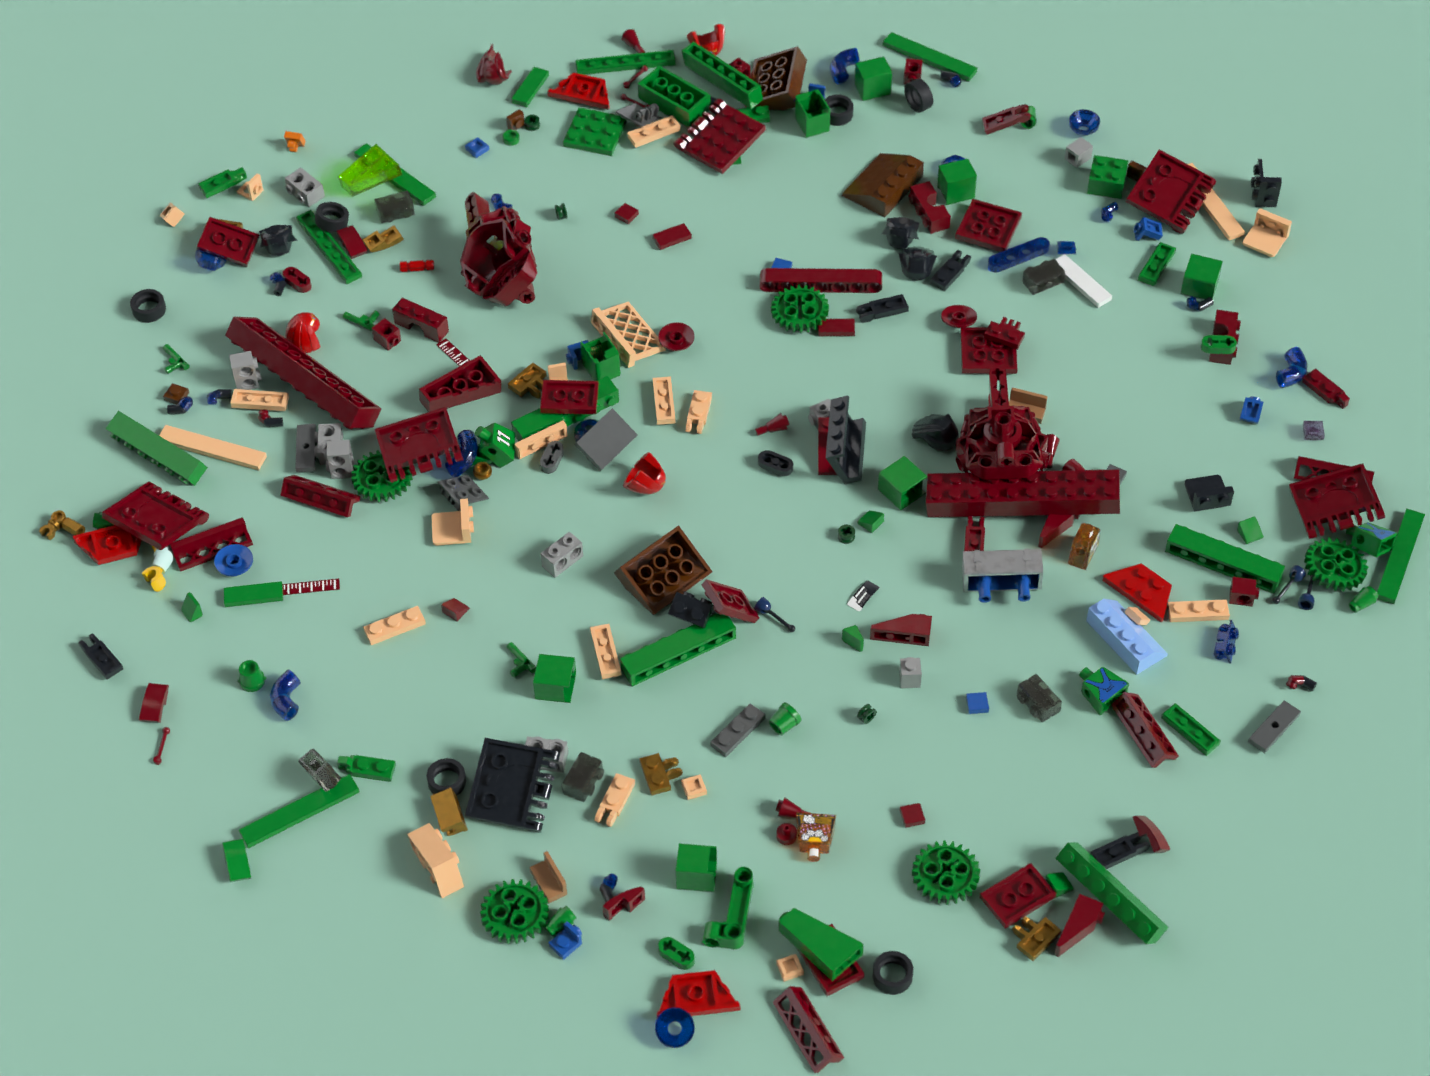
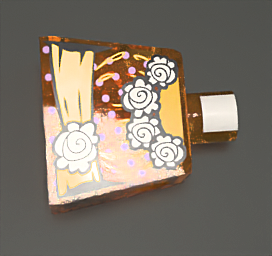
(1086, 539)
(815, 833)

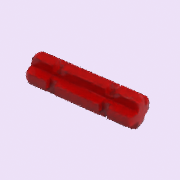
(418, 265)

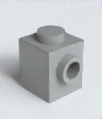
(1078, 152)
(819, 410)
(910, 672)

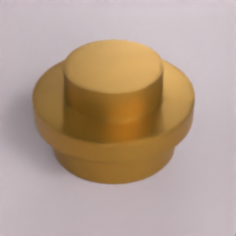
(482, 470)

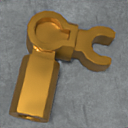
(58, 521)

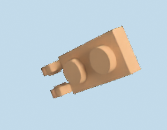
(698, 410)
(615, 798)

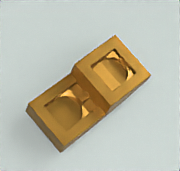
(388, 238)

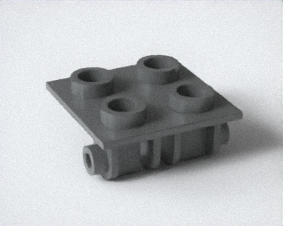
(639, 115)
(461, 488)

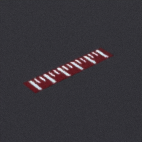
(457, 356)
(311, 586)

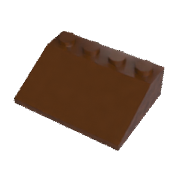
(780, 78)
(885, 182)
(662, 570)

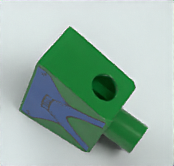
(1372, 538)
(1102, 688)

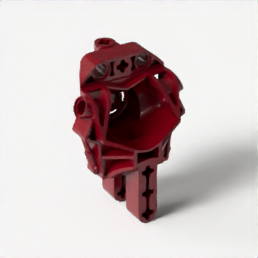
(505, 265)
(1001, 438)

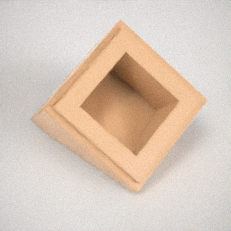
(172, 214)

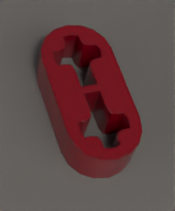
(294, 282)

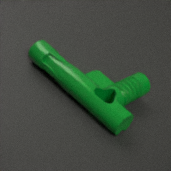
(363, 320)
(175, 361)
(520, 661)

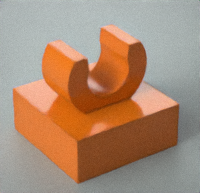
(294, 140)

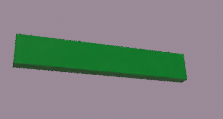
(929, 56)
(625, 62)
(405, 182)
(329, 248)
(1400, 556)
(298, 811)

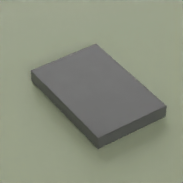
(606, 439)

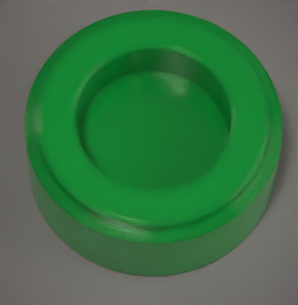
(511, 137)

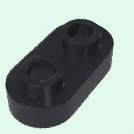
(776, 463)

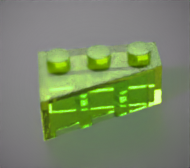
(369, 171)

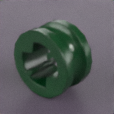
(532, 126)
(561, 211)
(844, 529)
(866, 713)

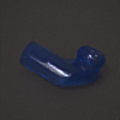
(497, 201)
(1106, 212)

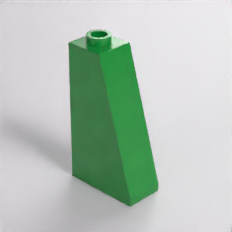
(820, 943)

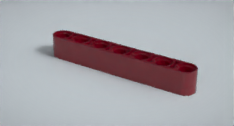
(821, 279)

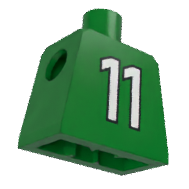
(497, 443)

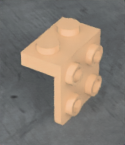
(1267, 233)
(453, 526)

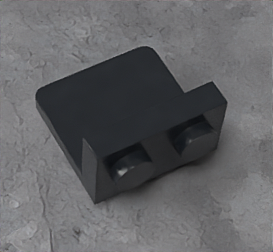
(1266, 189)
(1208, 492)
(691, 609)

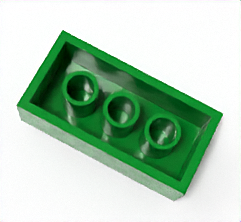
(674, 95)

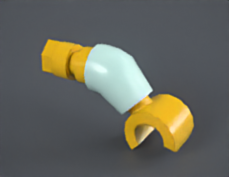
(160, 564)

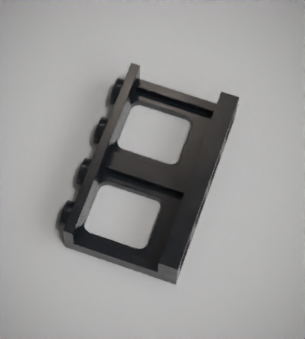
(845, 441)

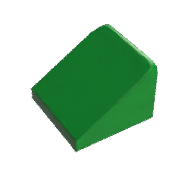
(871, 520)
(1250, 530)
(191, 608)
(853, 637)
(1059, 883)

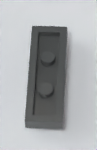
(737, 730)

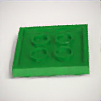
(594, 131)

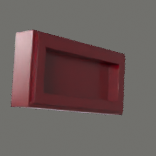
(672, 236)
(837, 327)

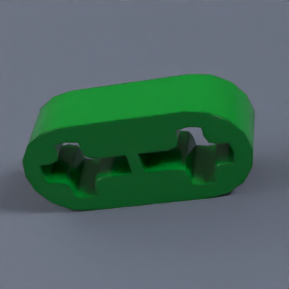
(1218, 344)
(678, 951)

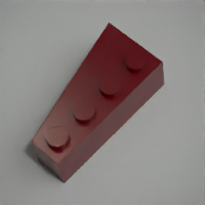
(461, 385)

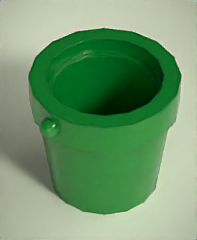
(251, 676)
(784, 719)

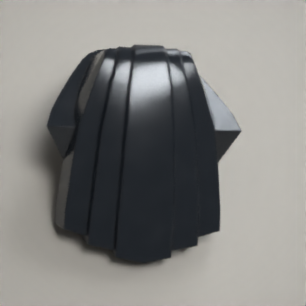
(901, 231)
(277, 239)
(917, 262)
(937, 431)

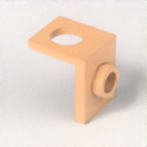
(254, 188)
(557, 371)

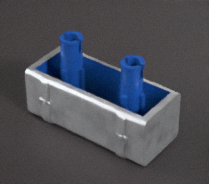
(1002, 572)

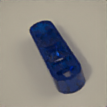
(1032, 245)

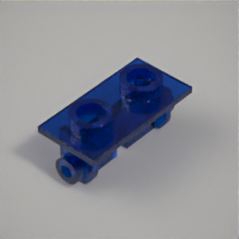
(1227, 648)

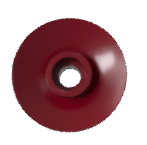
(959, 316)
(676, 336)

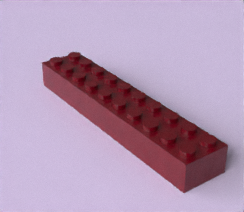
(303, 373)
(1040, 494)

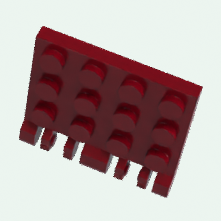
(721, 138)
(1170, 189)
(417, 442)
(1336, 498)
(155, 516)

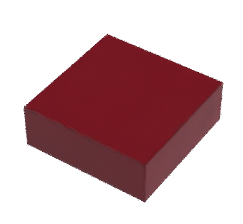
(626, 213)
(912, 815)

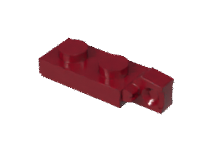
(1325, 388)

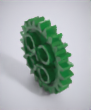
(813, 305)
(372, 479)
(1336, 564)
(959, 883)
(530, 917)

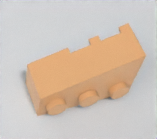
(437, 858)

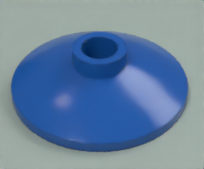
(232, 554)

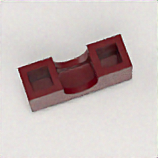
(933, 217)
(432, 323)
(1225, 324)

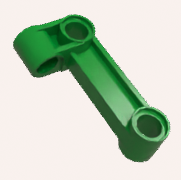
(718, 933)

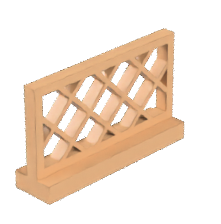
(617, 336)

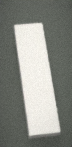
(1084, 282)

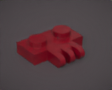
(1005, 333)

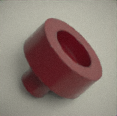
(786, 834)

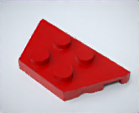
(582, 90)
(108, 544)
(1142, 588)
(699, 994)

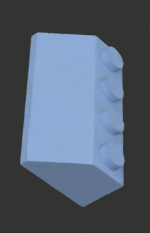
(1124, 635)

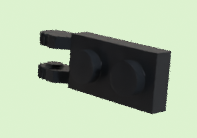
(950, 271)
(882, 308)
(101, 657)
(1119, 850)

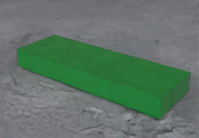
(530, 86)
(1156, 264)
(253, 594)
(1190, 729)

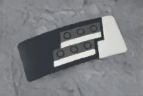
(862, 595)

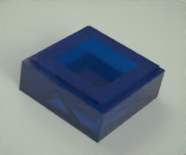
(1066, 247)

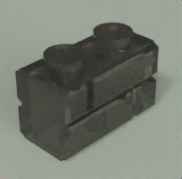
(394, 207)
(1043, 276)
(1039, 698)
(319, 770)
(582, 777)

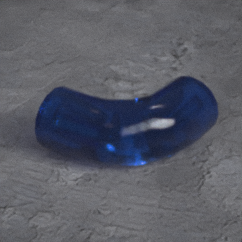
(841, 62)
(1296, 370)
(469, 448)
(281, 694)

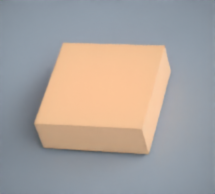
(1137, 616)
(694, 787)
(790, 967)

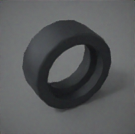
(918, 95)
(838, 100)
(334, 209)
(145, 296)
(446, 765)
(892, 987)

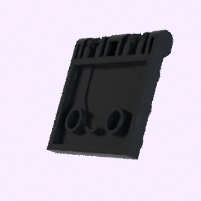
(508, 782)

